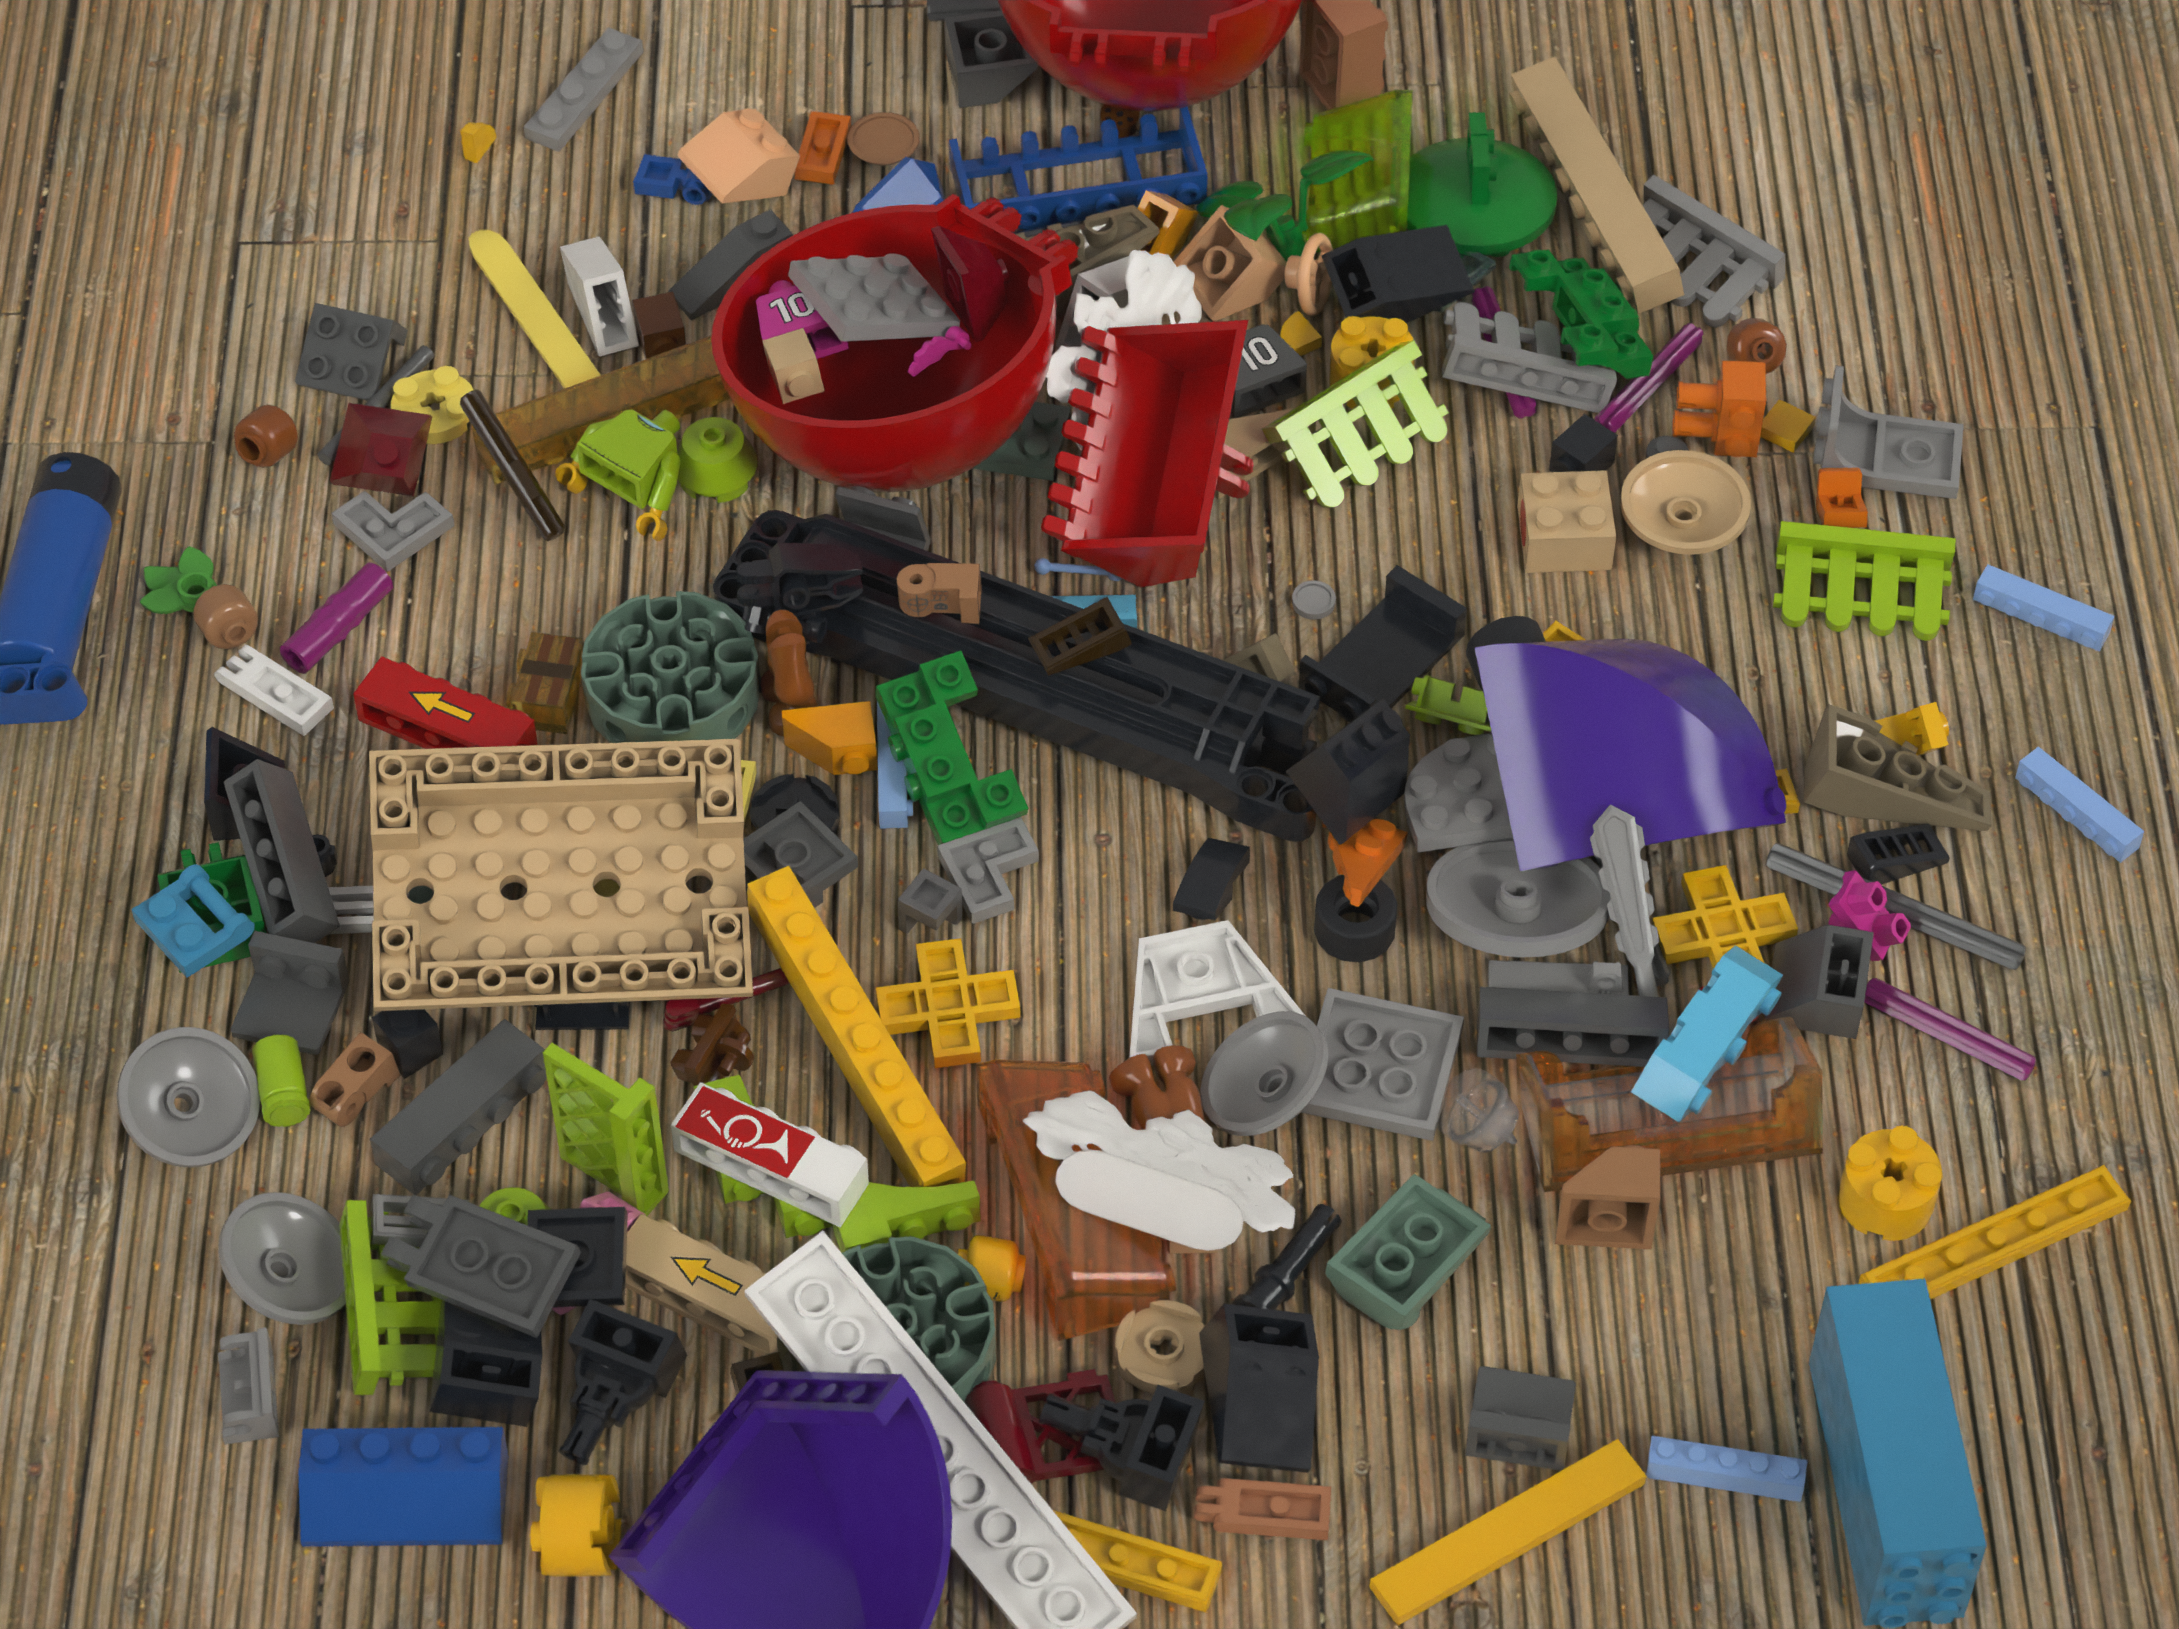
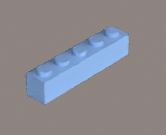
(2043, 607)
(892, 791)
(2079, 804)
(1726, 1468)

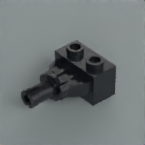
(616, 1372)
(1134, 1439)

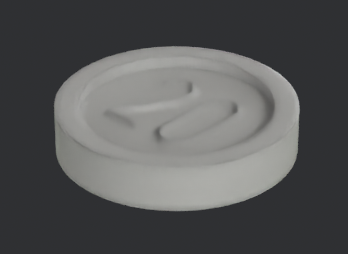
(1313, 600)

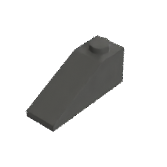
(714, 274)

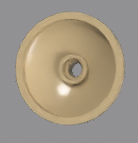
(1685, 502)

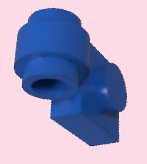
(664, 176)

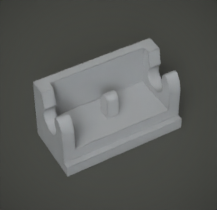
(248, 1387)

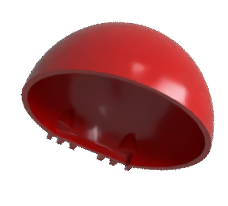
(1149, 50)
(874, 418)

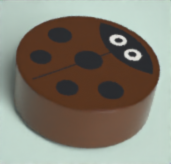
(1126, 120)

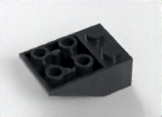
(1398, 274)
(484, 1369)
(1261, 1386)

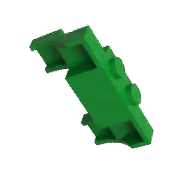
(1592, 309)
(935, 756)

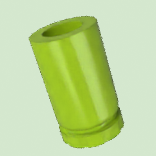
(280, 1080)

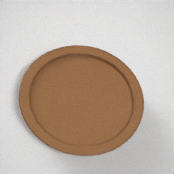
(883, 138)

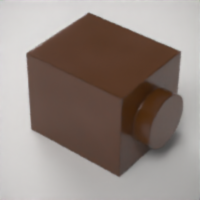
(658, 324)

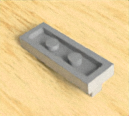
(1565, 977)

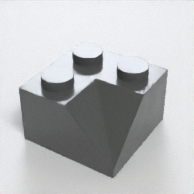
(984, 58)

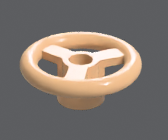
(1310, 275)

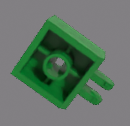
(235, 884)

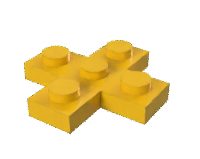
(1722, 920)
(948, 1002)

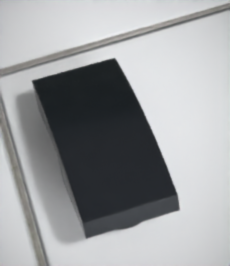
(1210, 879)

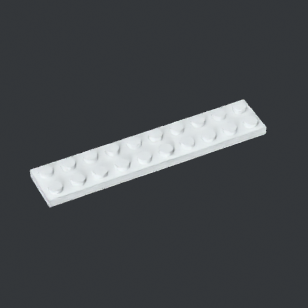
(998, 1518)

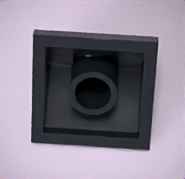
(223, 759)

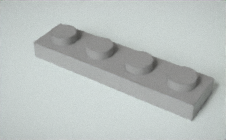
(583, 89)

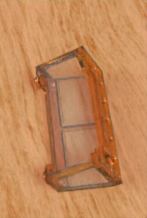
(1757, 1110)

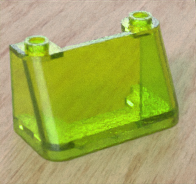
(1375, 194)

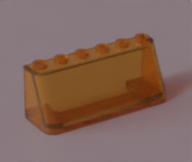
(1089, 1264)

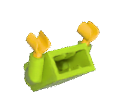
(632, 460)

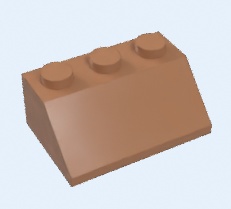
(1342, 50)

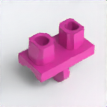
(1862, 908)

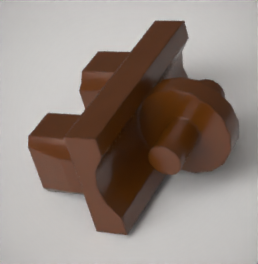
(718, 1050)

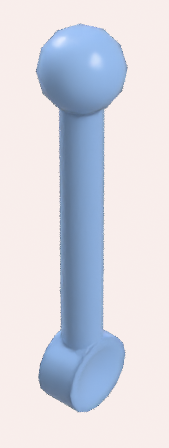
(1043, 566)

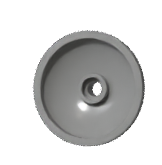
(1264, 1073)
(206, 1074)
(297, 1243)

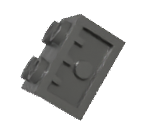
(346, 351)
(894, 518)
(292, 991)
(1520, 1418)

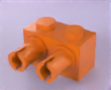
(1736, 408)

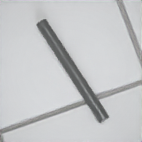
(382, 396)

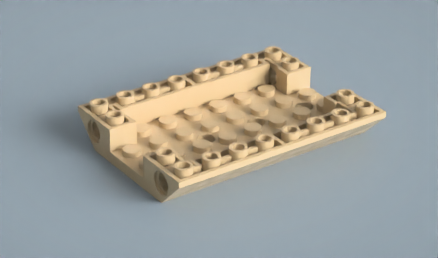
(558, 827)

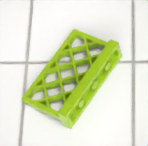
(614, 1139)

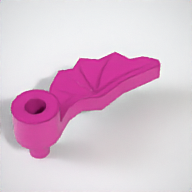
(934, 350)

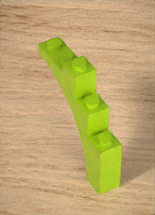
(880, 1211)

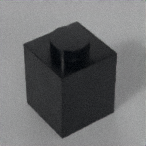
(1583, 447)
(410, 1037)

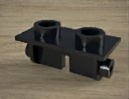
(583, 1016)

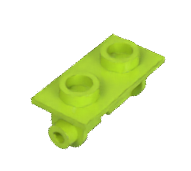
(1437, 704)

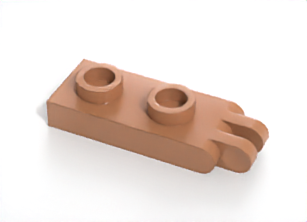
(1265, 1508)

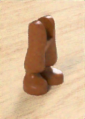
(788, 675)
(1173, 1068)

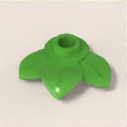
(178, 586)

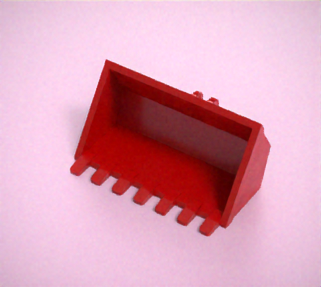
(1150, 448)

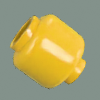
(997, 1264)

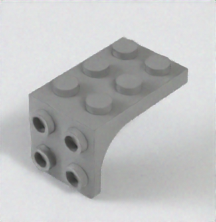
(1888, 449)

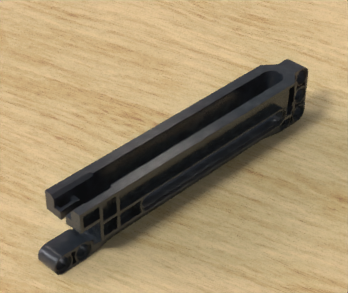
(1141, 708)

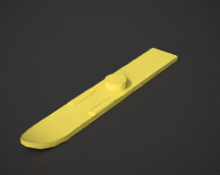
(531, 308)

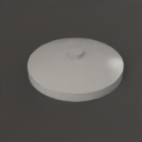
(1497, 909)

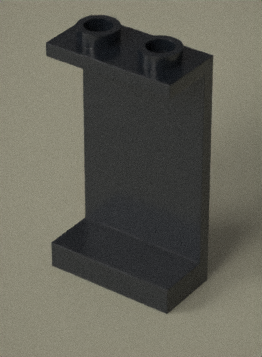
(1387, 647)

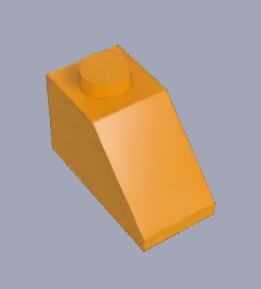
(1172, 219)
(833, 736)

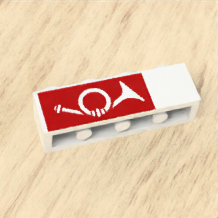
(770, 1153)

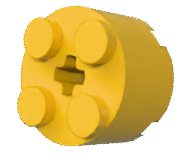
(1360, 342)
(1890, 1183)
(576, 1524)

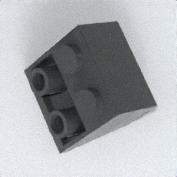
(1823, 979)

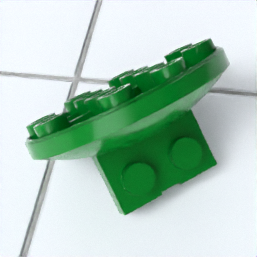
(1482, 190)

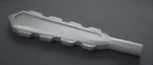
(1624, 875)

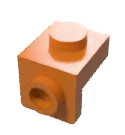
(1840, 498)

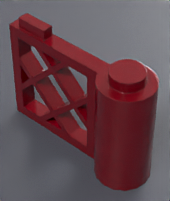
(1012, 1426)

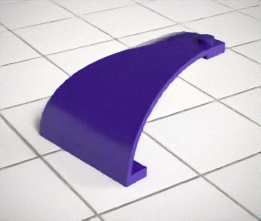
(1625, 730)
(802, 1511)

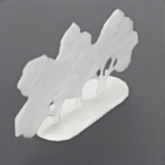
(1153, 290)
(1161, 1177)

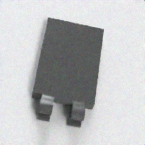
(484, 1262)

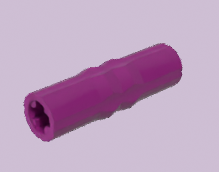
(336, 618)

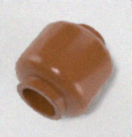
(1755, 332)
(265, 436)

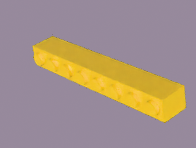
(854, 1032)

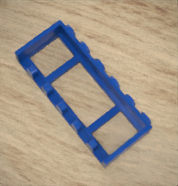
(1079, 203)

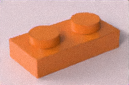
(822, 147)

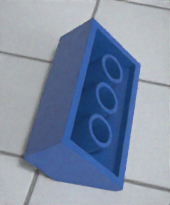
(402, 1486)

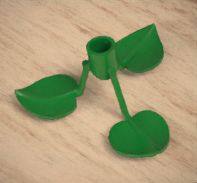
(1254, 216)

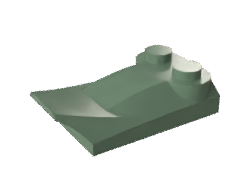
(1405, 1253)

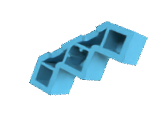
(1708, 1034)

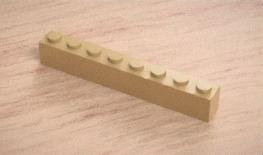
(1595, 186)

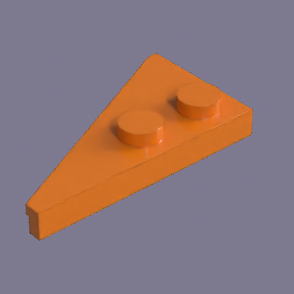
(1366, 857)

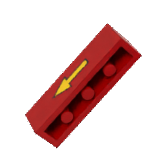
(436, 712)

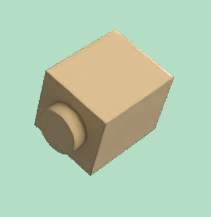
(793, 365)

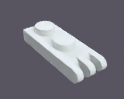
(275, 690)

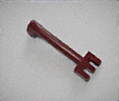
(684, 1012)

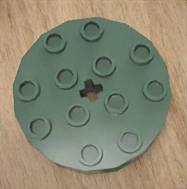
(670, 670)
(928, 1298)

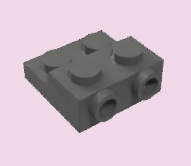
(805, 845)

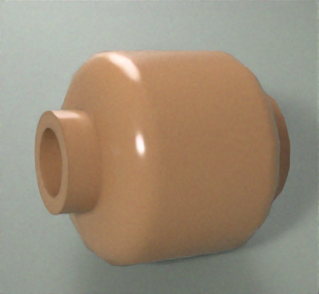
(223, 614)

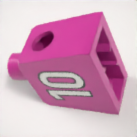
(789, 310)

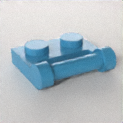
(181, 931)

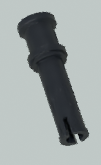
(1276, 1281)

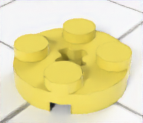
(431, 387)

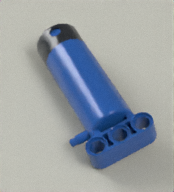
(53, 587)

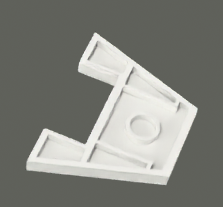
(1196, 975)

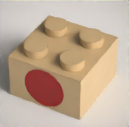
(1566, 521)

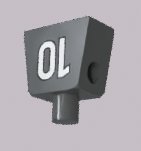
(1267, 372)

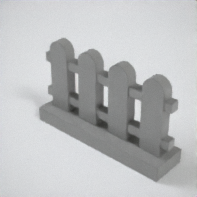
(1718, 246)
(1517, 371)

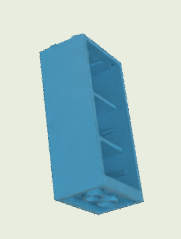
(1896, 1453)

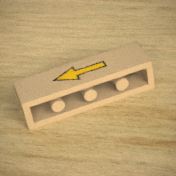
(697, 1283)

